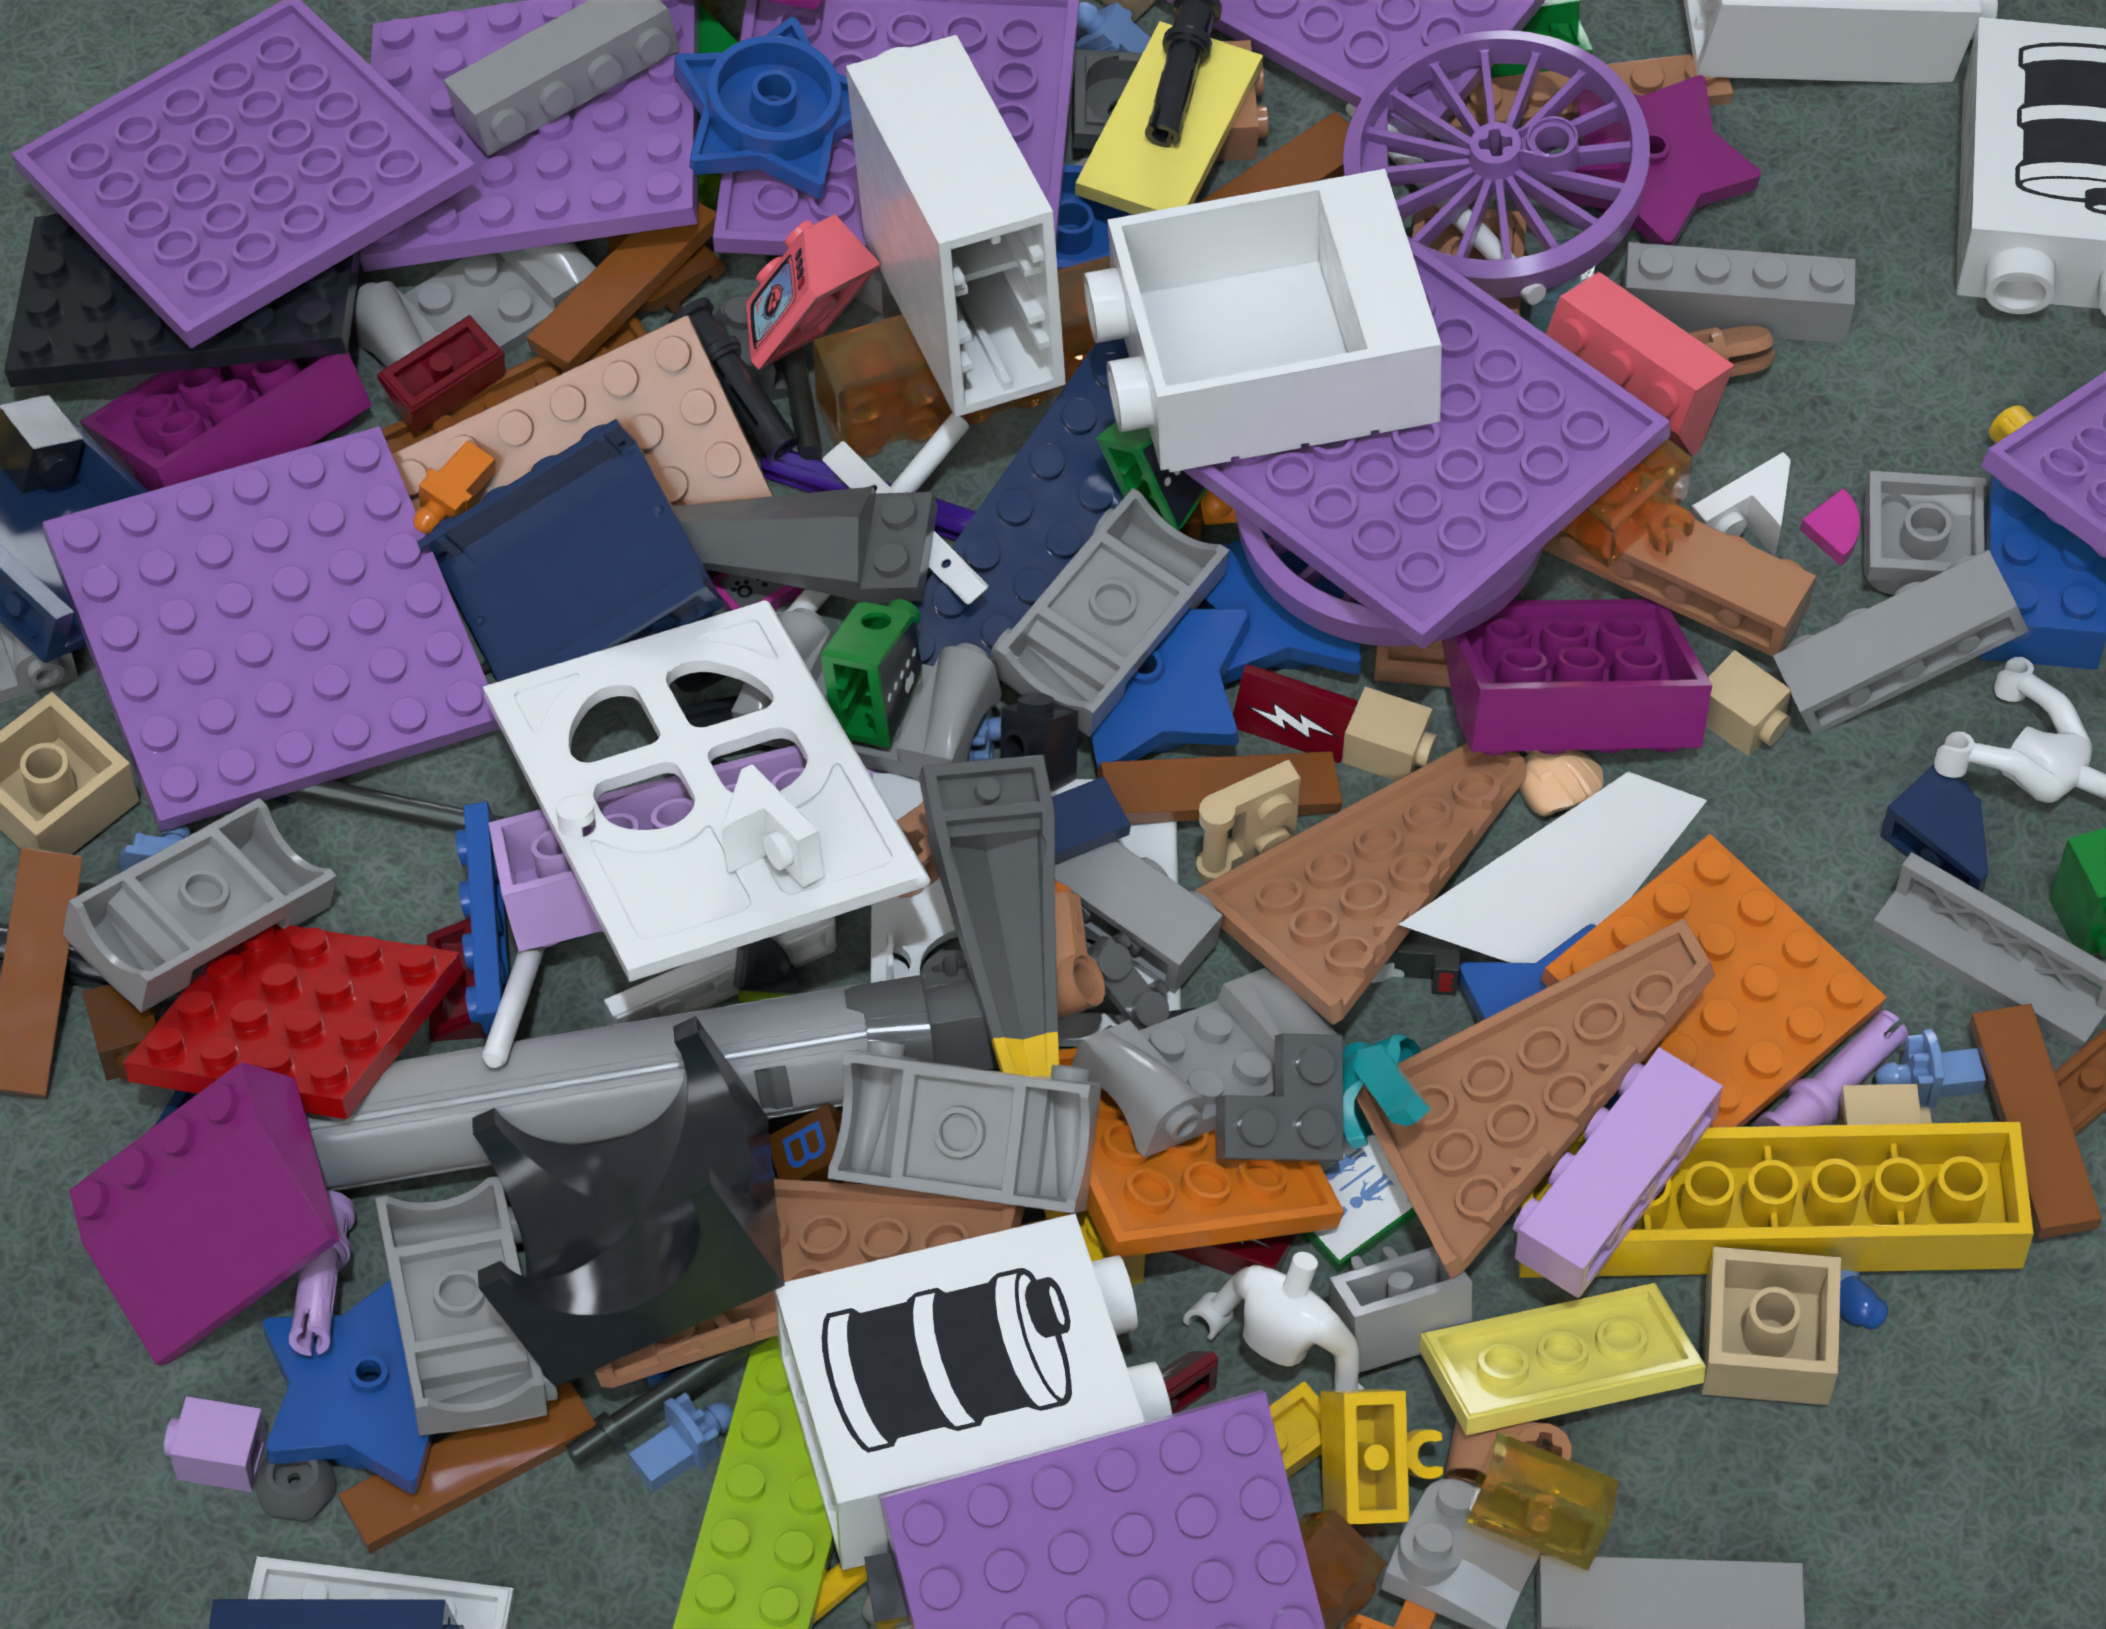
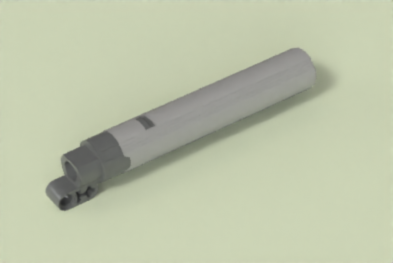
(625, 1075)

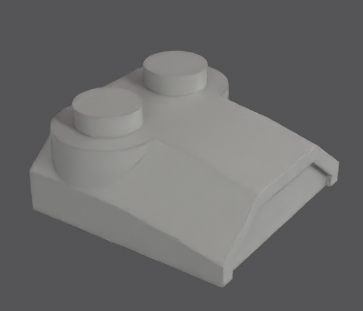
(1919, 526)
(1456, 1564)

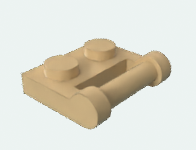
(1261, 814)

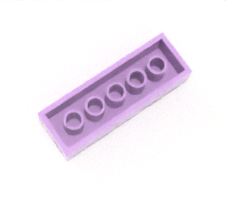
(536, 878)

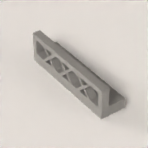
(1991, 957)

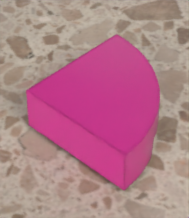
(1834, 526)

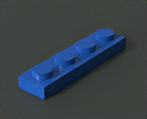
(482, 900)

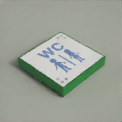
(1370, 1200)

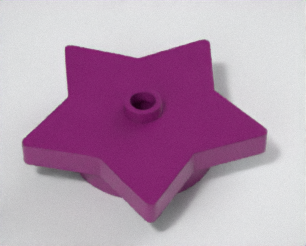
(1686, 160)

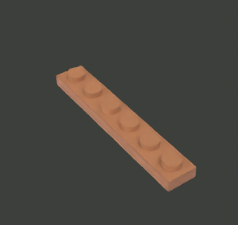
(1639, 75)

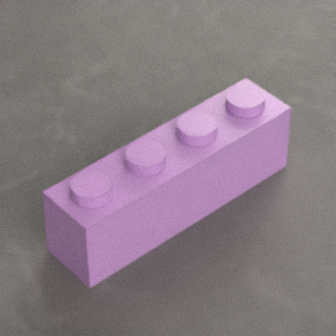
(1616, 1171)

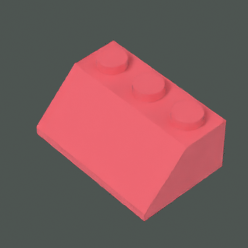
(1643, 355)

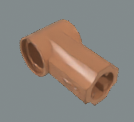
(1078, 975)

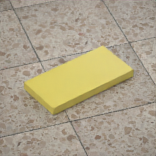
(1144, 177)
(1561, 1358)

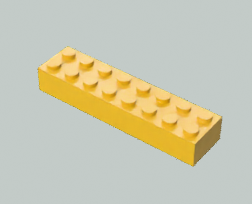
(1844, 1191)

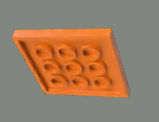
(1776, 988)
(1191, 1197)

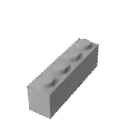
(558, 68)
(1734, 288)
(1900, 642)
(1133, 894)
(1669, 1594)

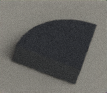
(764, 968)

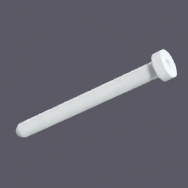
(512, 1007)

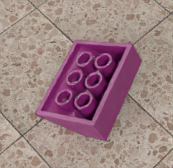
(226, 416)
(1578, 679)
(207, 1209)

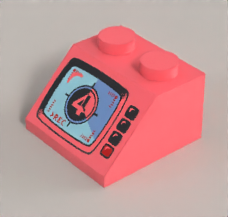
(806, 288)

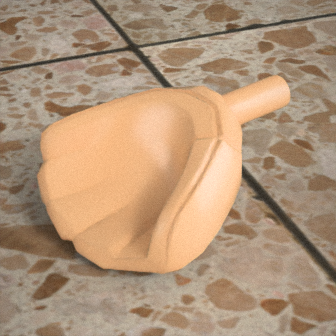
(1559, 780)

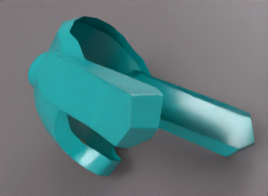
(1379, 1071)

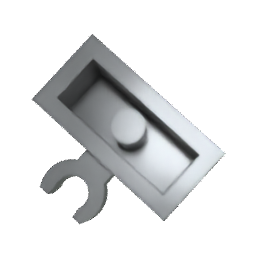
(1397, 1301)

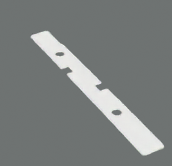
(959, 574)

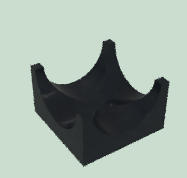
(638, 1228)

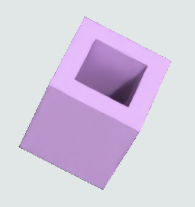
(216, 1443)

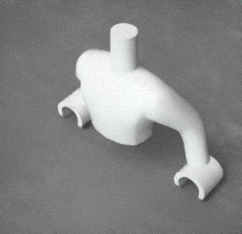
(2038, 761)
(1283, 1317)

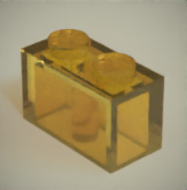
(1543, 1501)

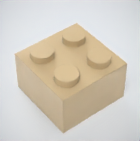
(59, 779)
(1771, 1326)

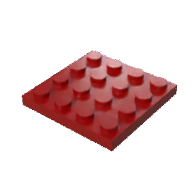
(301, 1006)

